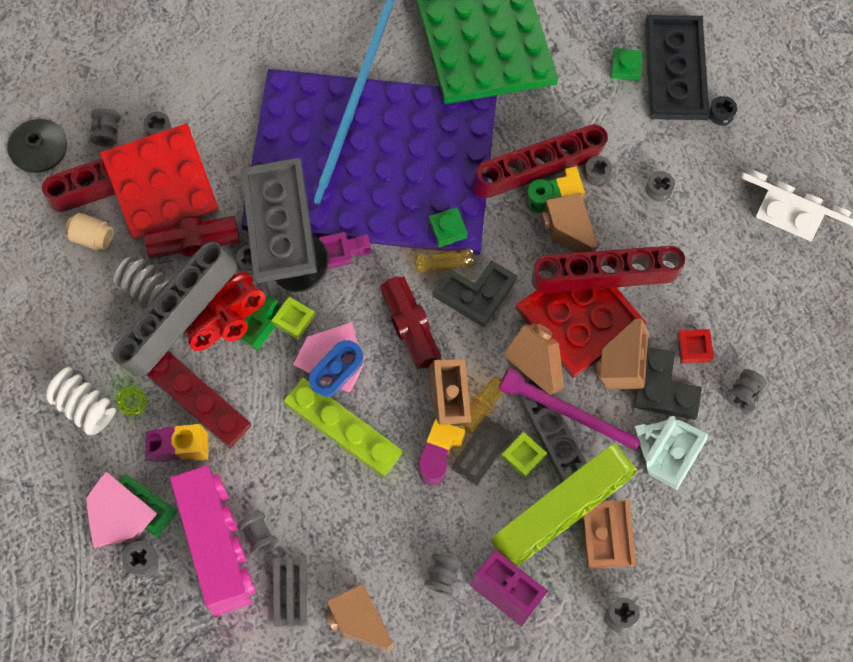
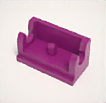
(508, 587)

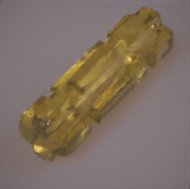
(444, 260)

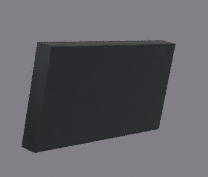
(676, 67)

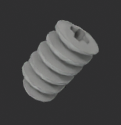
(139, 281)

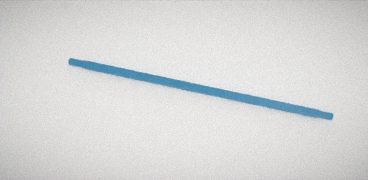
(350, 110)

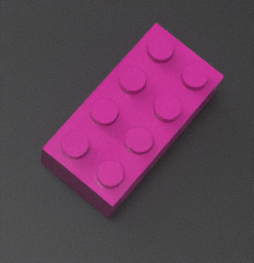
(211, 541)

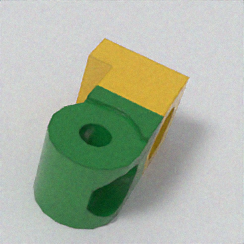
(543, 190)

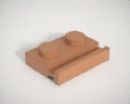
(609, 535)

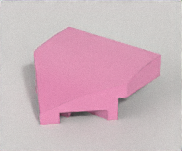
(318, 346)
(116, 513)

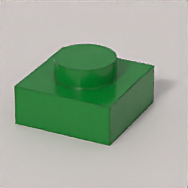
(626, 64)
(448, 227)

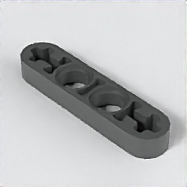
(550, 439)

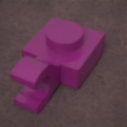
(341, 249)

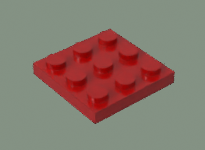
(159, 180)
(579, 321)

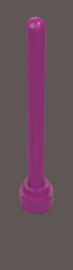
(515, 384)

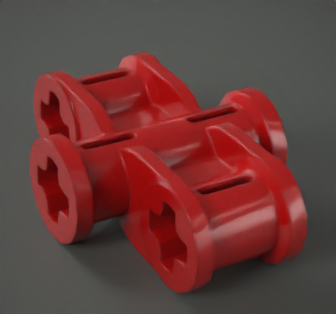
(226, 309)

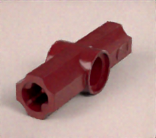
(190, 236)
(410, 322)

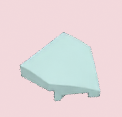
(670, 449)

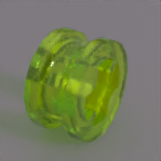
(128, 391)

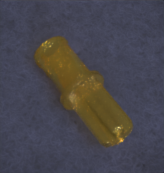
(483, 404)

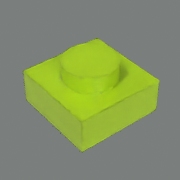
(293, 318)
(524, 455)

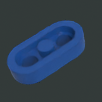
(334, 367)

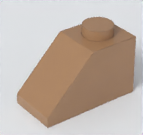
(569, 223)
(537, 357)
(625, 358)
(449, 391)
(358, 618)

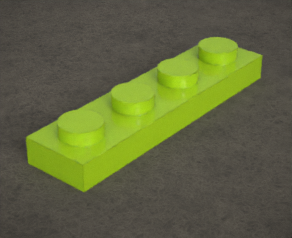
(343, 428)

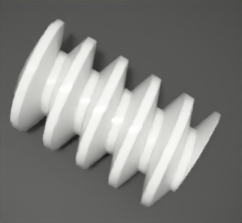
(78, 402)

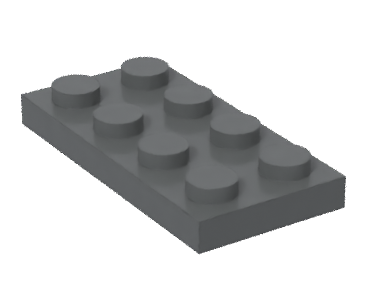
(278, 220)

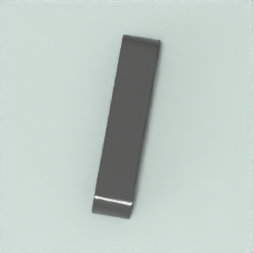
(174, 309)

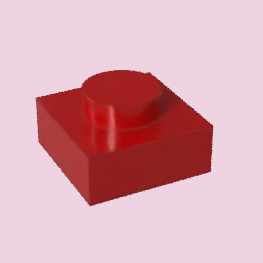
(695, 346)

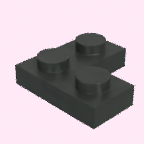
(479, 299)
(661, 393)

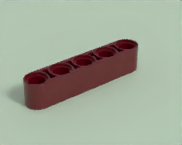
(530, 169)
(72, 184)
(619, 260)

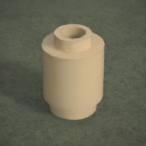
(89, 231)

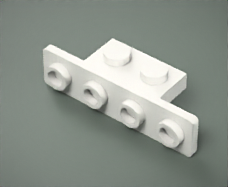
(792, 211)

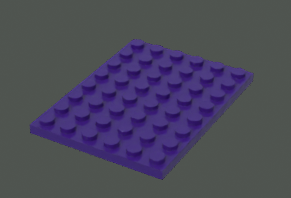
(398, 160)

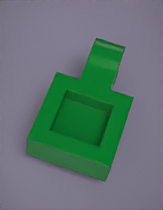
(260, 324)

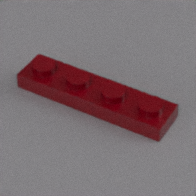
(199, 400)

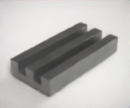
(289, 563)

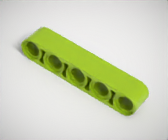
(564, 505)

